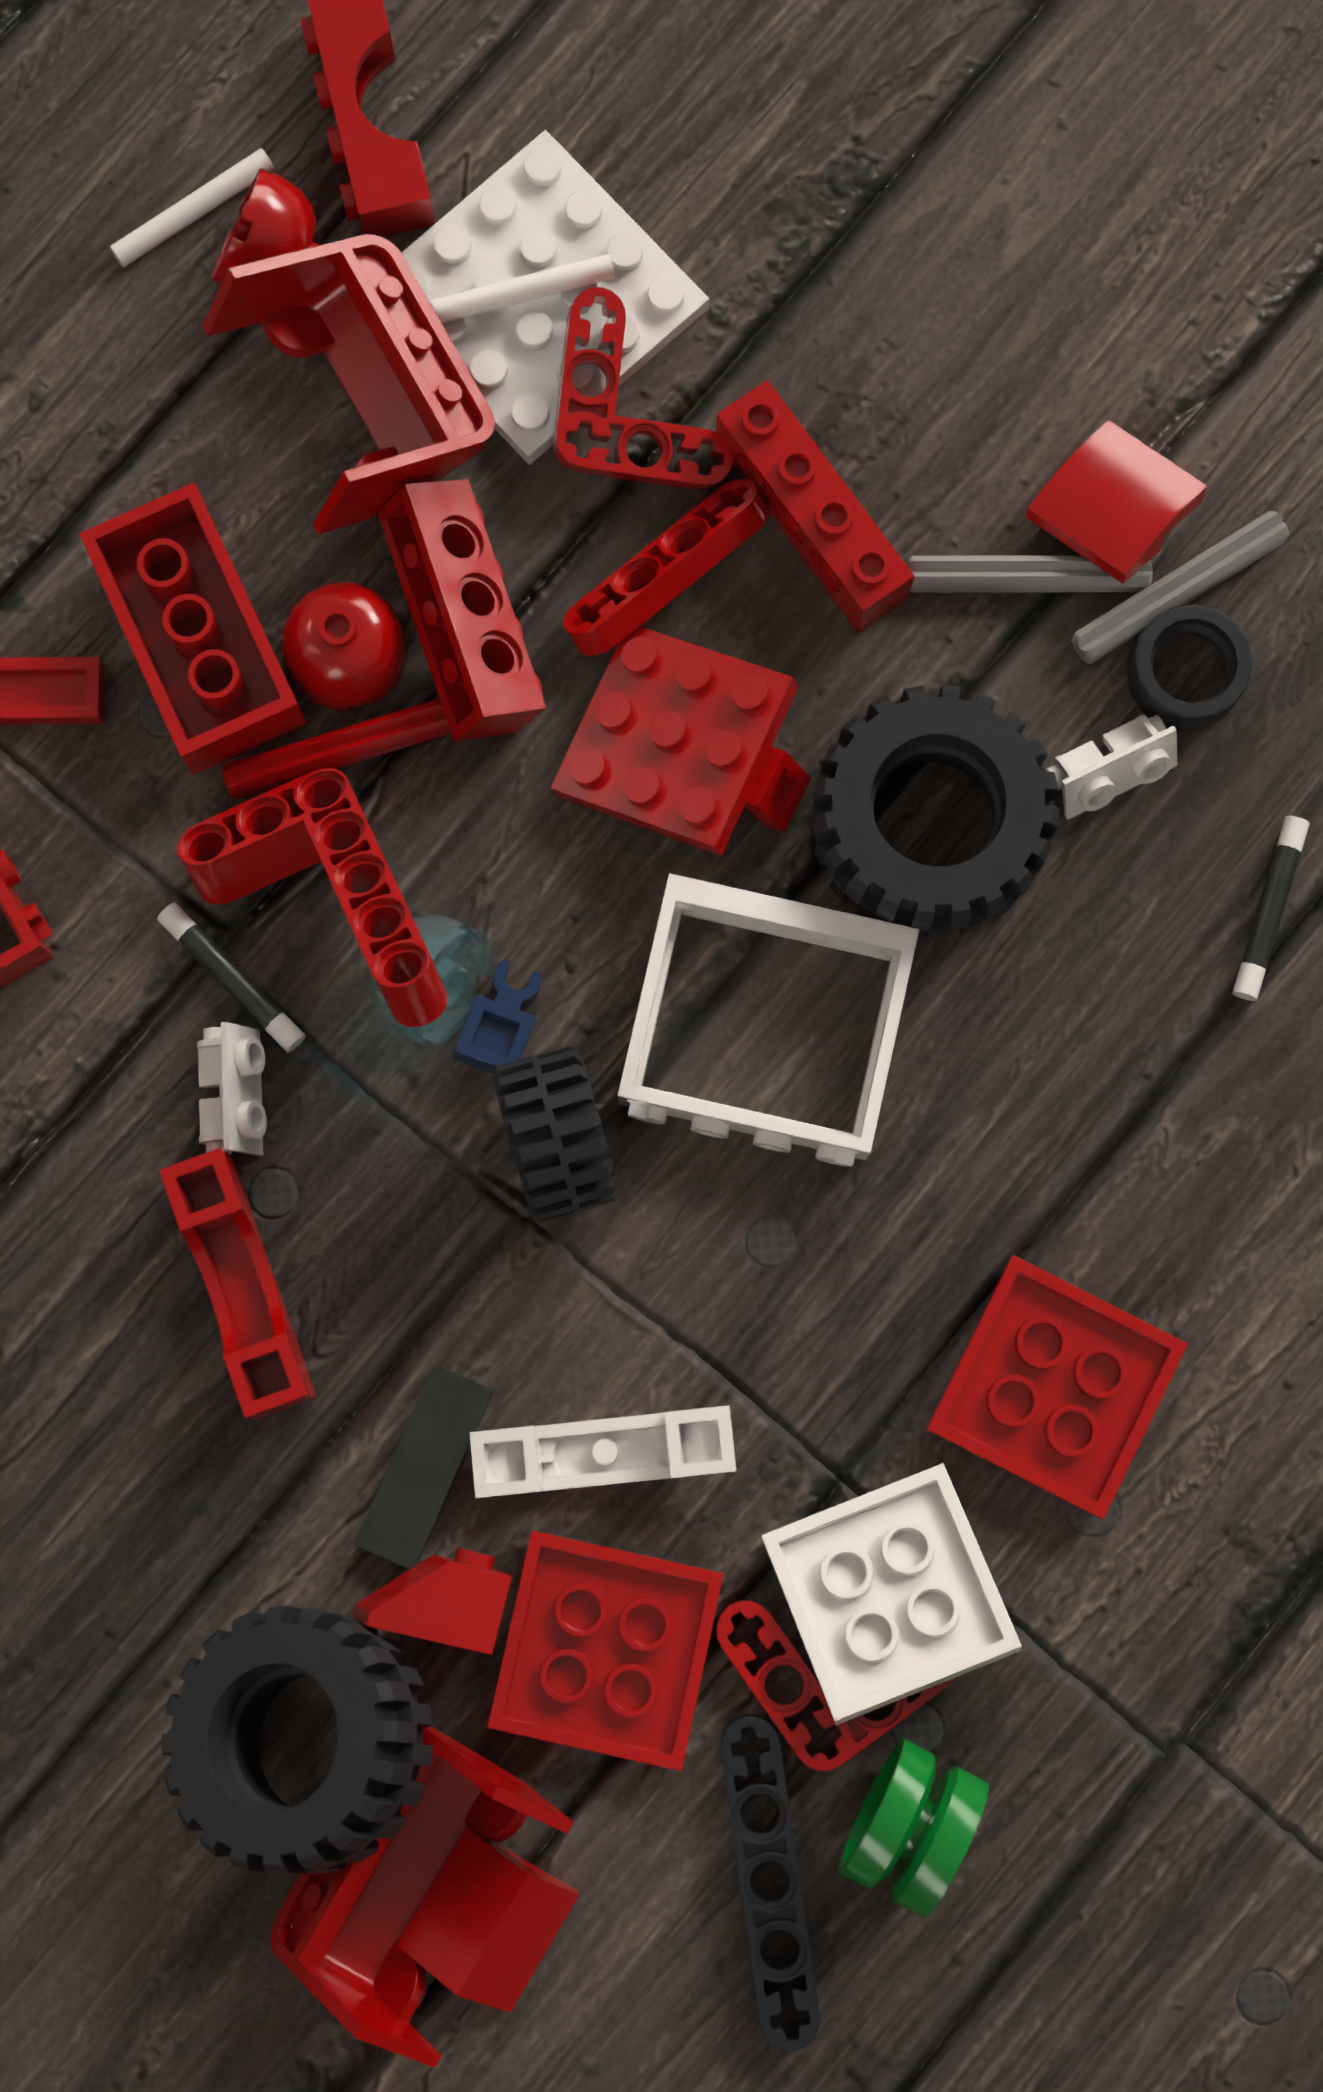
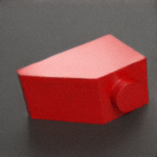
(442, 1601)

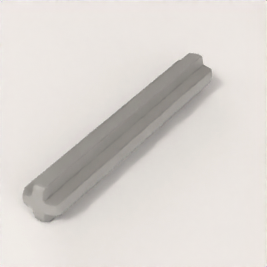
(1018, 574)
(1180, 586)

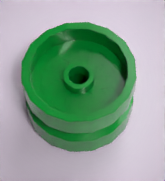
(914, 1827)

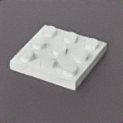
(891, 1593)

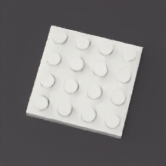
(527, 220)

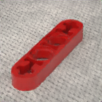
(616, 605)

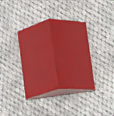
(486, 1921)

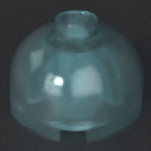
(458, 957)

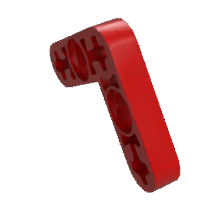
(599, 411)
(853, 1734)

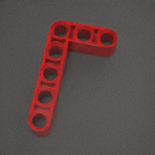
(308, 824)

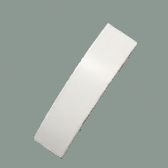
(603, 1451)

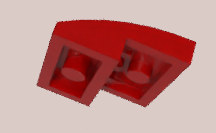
(1115, 501)

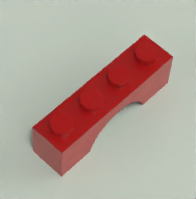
(385, 172)
(240, 1282)

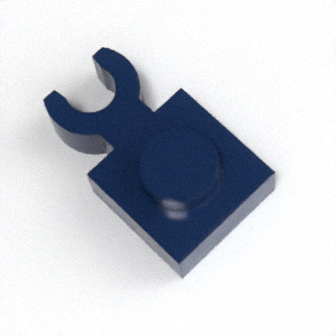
(498, 1028)

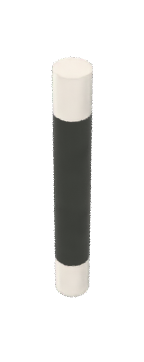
(1271, 908)
(231, 977)

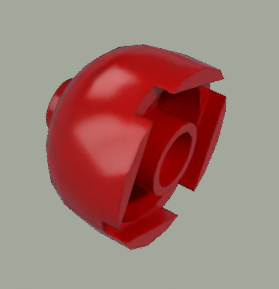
(270, 223)
(344, 646)

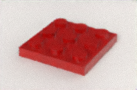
(675, 738)
(1056, 1387)
(606, 1650)

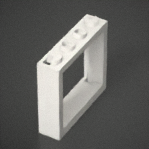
(791, 921)

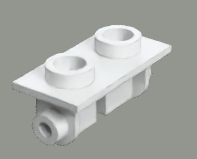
(1139, 754)
(233, 1061)

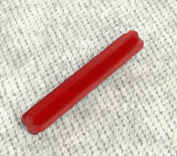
(336, 749)

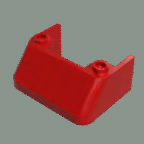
(387, 350)
(345, 1924)

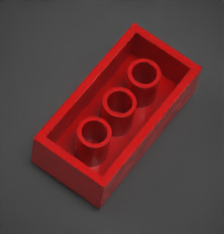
(192, 629)

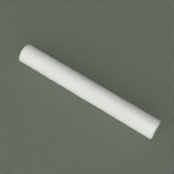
(190, 208)
(524, 288)

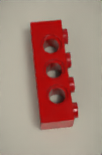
(814, 507)
(461, 609)

